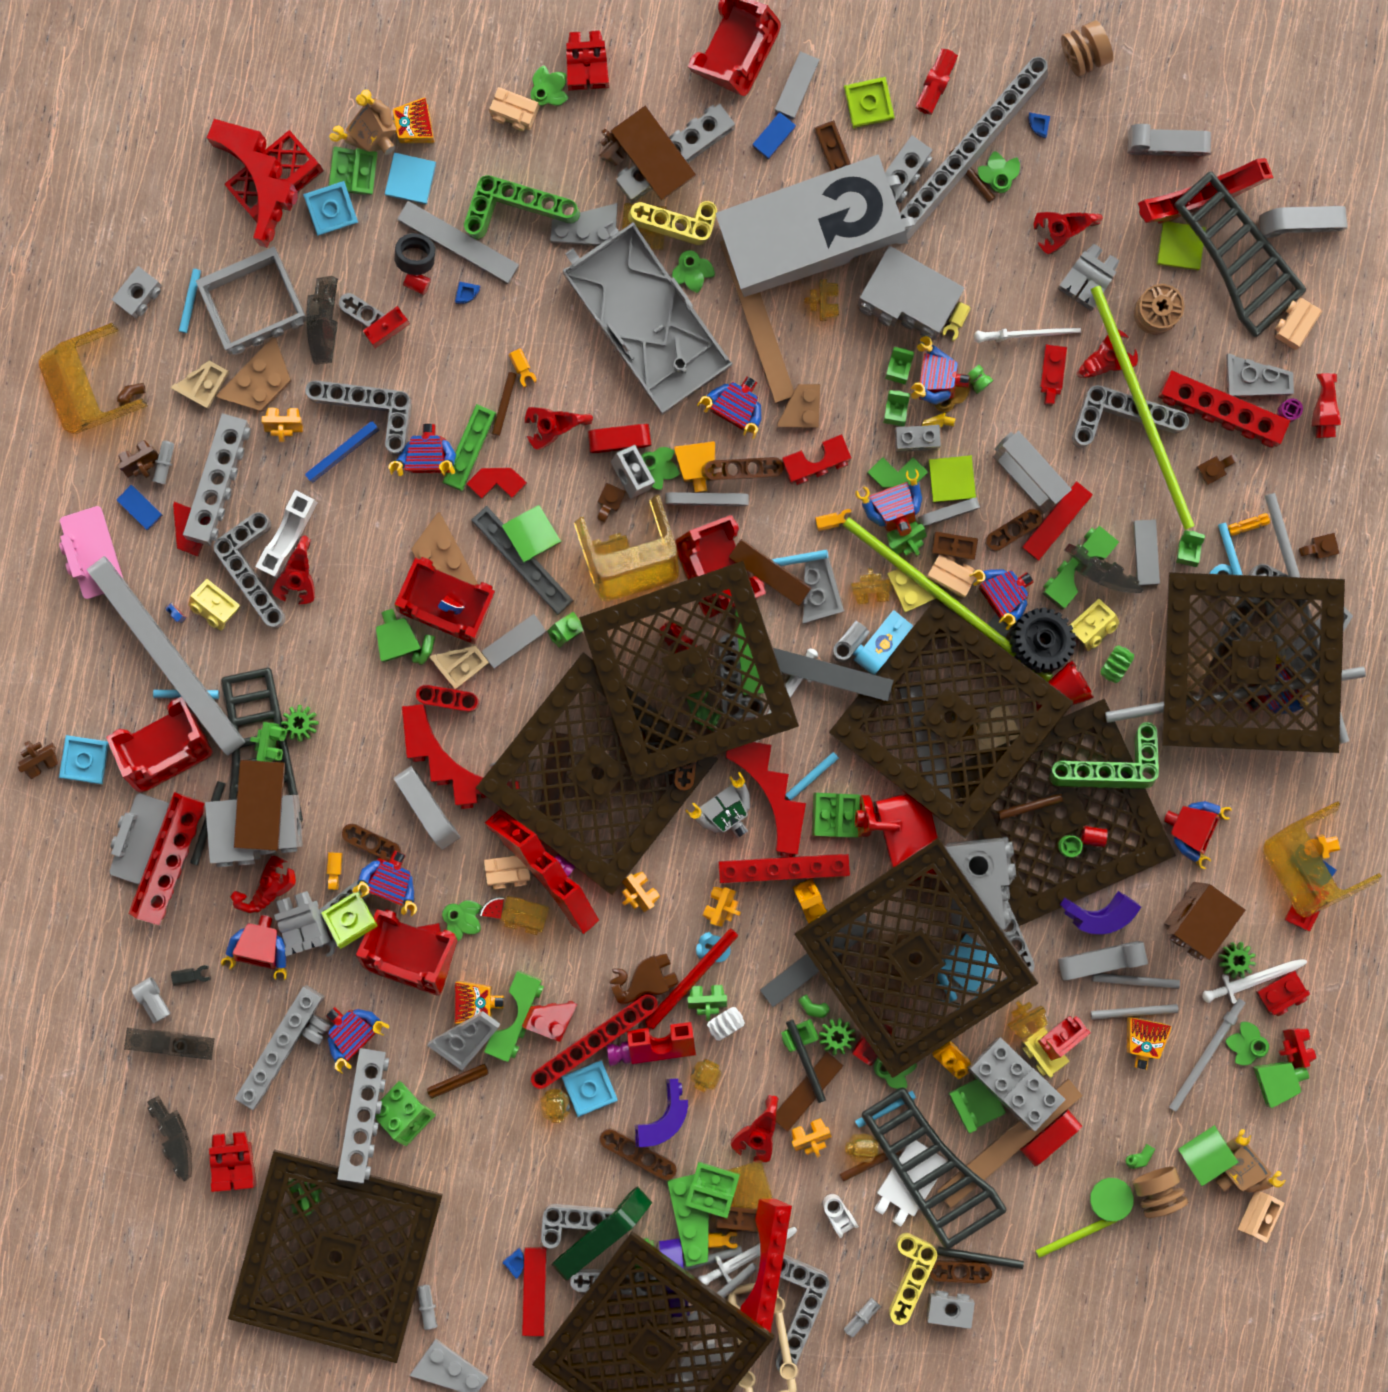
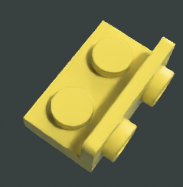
(213, 604)
(1094, 624)
(1034, 1049)

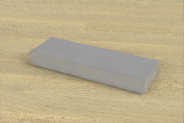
(797, 85)
(1146, 552)
(514, 641)

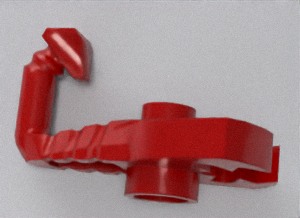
(1063, 227)
(1104, 360)
(552, 424)
(296, 575)
(867, 820)
(270, 887)
(759, 1133)

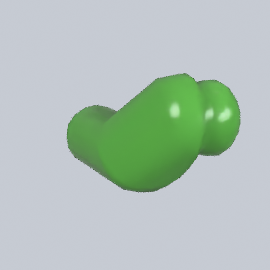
(426, 650)
(814, 1009)
(1140, 1160)

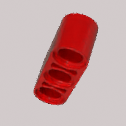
(619, 438)
(437, 694)
(1051, 1138)

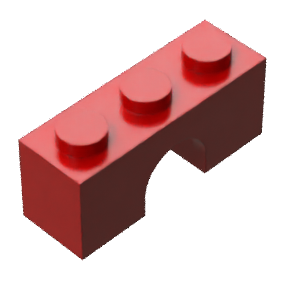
(835, 455)
(648, 1048)

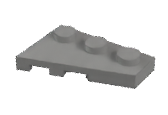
(588, 228)
(1256, 379)
(824, 596)
(465, 1040)
(448, 1369)

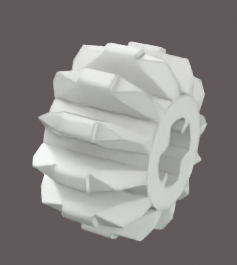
(725, 1023)

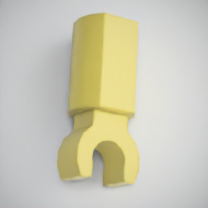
(957, 319)

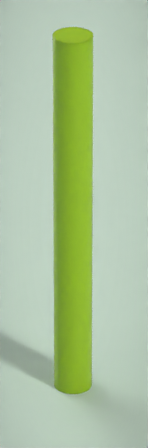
(1073, 1237)

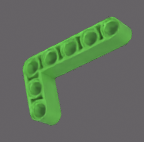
(516, 200)
(1114, 769)

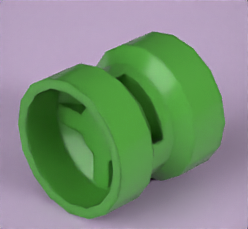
(980, 384)
(1070, 846)

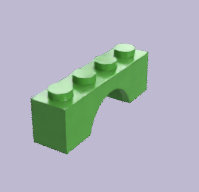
(1062, 587)
(503, 1042)

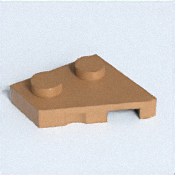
(802, 408)

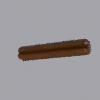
(457, 1081)

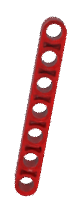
(588, 1050)

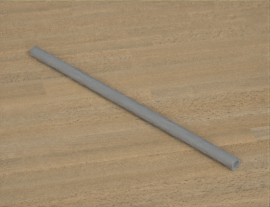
(1292, 571)
(1157, 708)

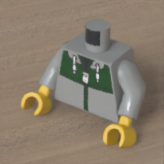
(725, 809)

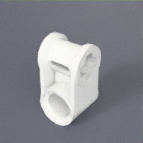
(841, 1217)

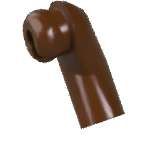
(128, 391)

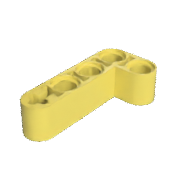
(670, 218)
(908, 1281)

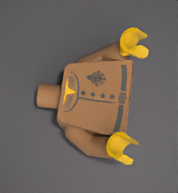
(370, 127)
(1250, 1172)

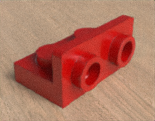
(1283, 993)

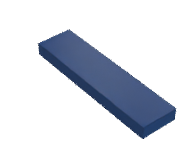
(341, 452)

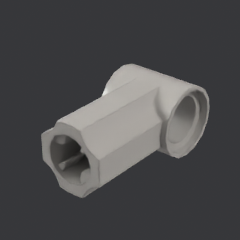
(850, 640)
(148, 995)

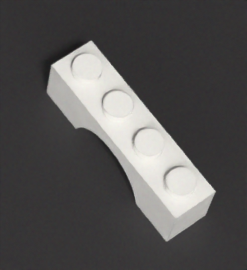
(282, 545)

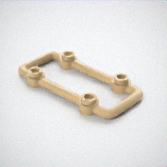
(788, 1369)

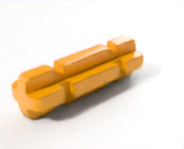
(1249, 524)

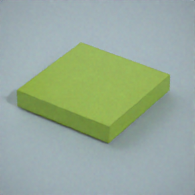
(869, 102)
(1180, 247)
(952, 479)
(349, 919)

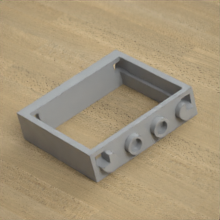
(239, 270)
(1030, 471)

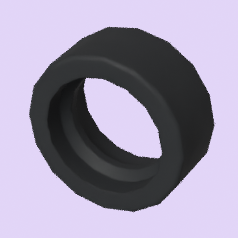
(414, 267)

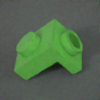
(899, 365)
(896, 408)
(1190, 548)
(565, 629)
(807, 1032)

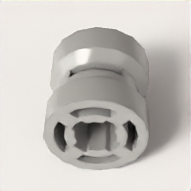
(316, 1029)

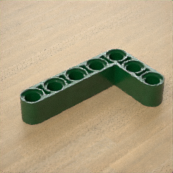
(603, 1235)

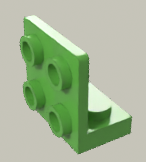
(975, 1105)
(403, 1114)

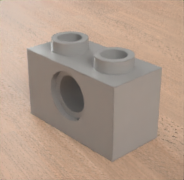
(137, 280)
(917, 438)
(632, 471)
(960, 1318)

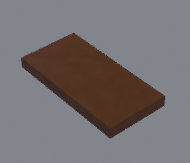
(653, 153)
(259, 805)

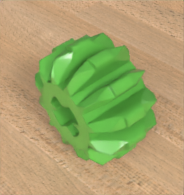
(1117, 664)
(307, 725)
(1245, 960)
(832, 1042)

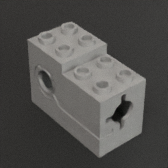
(910, 293)
(221, 832)
(988, 870)
(1016, 1084)

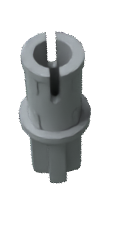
(163, 462)
(427, 1307)
(862, 1317)

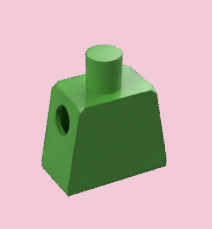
(395, 637)
(1279, 1081)

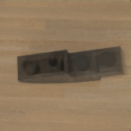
(319, 321)
(1103, 573)
(169, 1043)
(178, 1145)

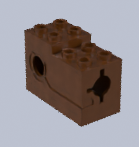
(1203, 920)

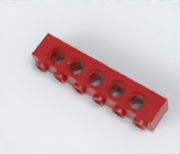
(1276, 424)
(163, 847)
(784, 868)

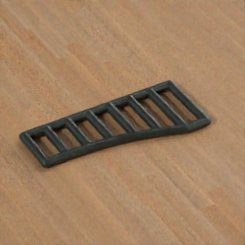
(1216, 254)
(274, 714)
(938, 1145)

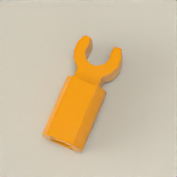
(521, 366)
(831, 520)
(334, 869)
(716, 1240)

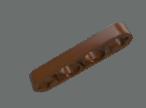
(742, 466)
(636, 1157)

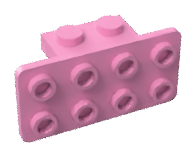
(84, 543)

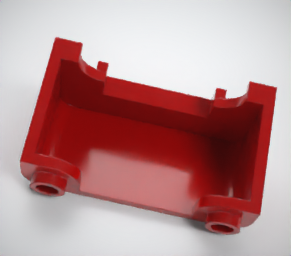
(738, 45)
(709, 550)
(425, 590)
(160, 748)
(916, 831)
(407, 953)

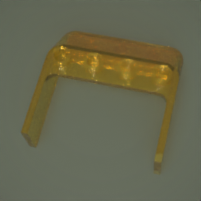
(71, 387)
(636, 567)
(1303, 870)

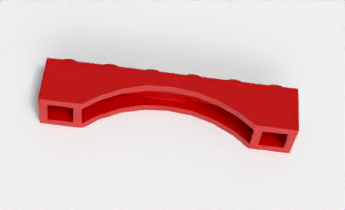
(772, 1224)

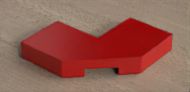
(488, 478)

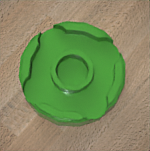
(1111, 1199)

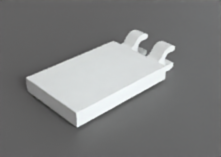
(895, 1191)

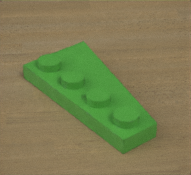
(691, 1222)

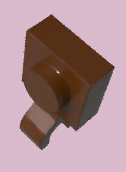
(1214, 469)
(610, 499)
(1322, 546)

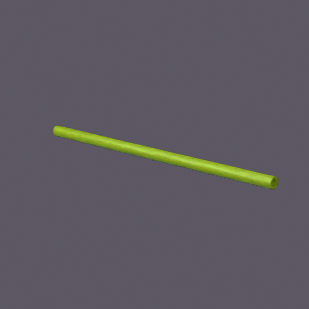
(1142, 407)
(932, 588)

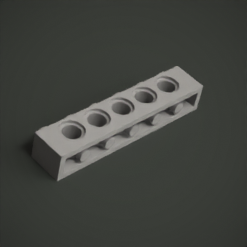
(723, 126)
(914, 150)
(227, 427)
(279, 1047)
(366, 1060)

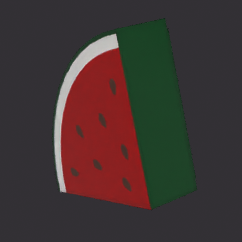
(493, 908)

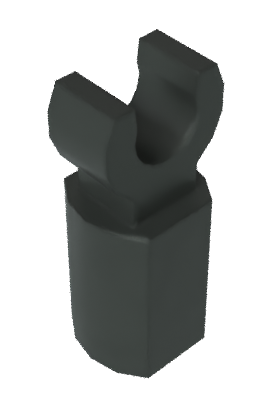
(188, 976)

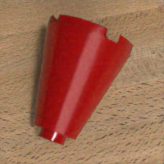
(1071, 684)

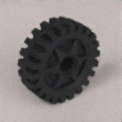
(1053, 629)

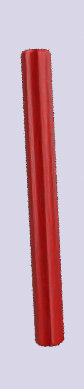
(690, 980)

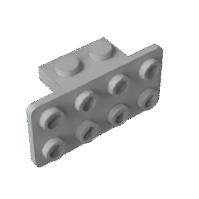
(137, 837)

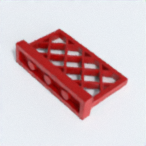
(299, 178)

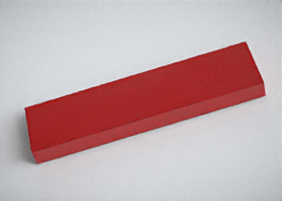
(1057, 521)
(534, 1291)

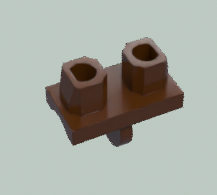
(610, 152)
(139, 462)
(29, 764)

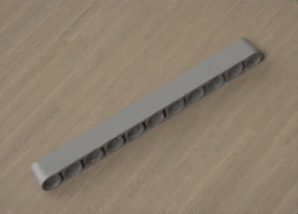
(973, 141)
(166, 655)

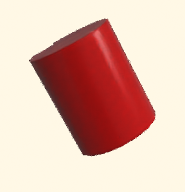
(417, 283)
(1094, 836)

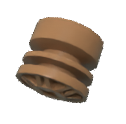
(1087, 48)
(1147, 313)
(1161, 1195)

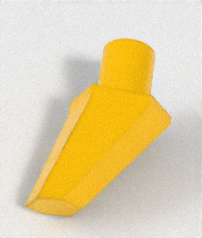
(940, 420)

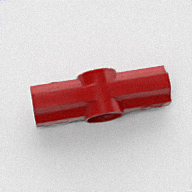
(936, 81)

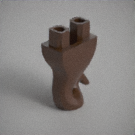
(646, 979)

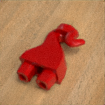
(1326, 412)

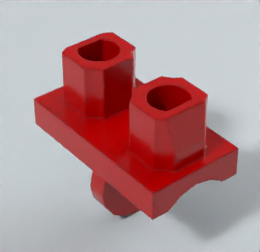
(1295, 1048)

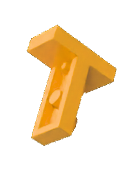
(809, 899)

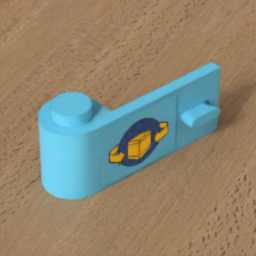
(882, 643)

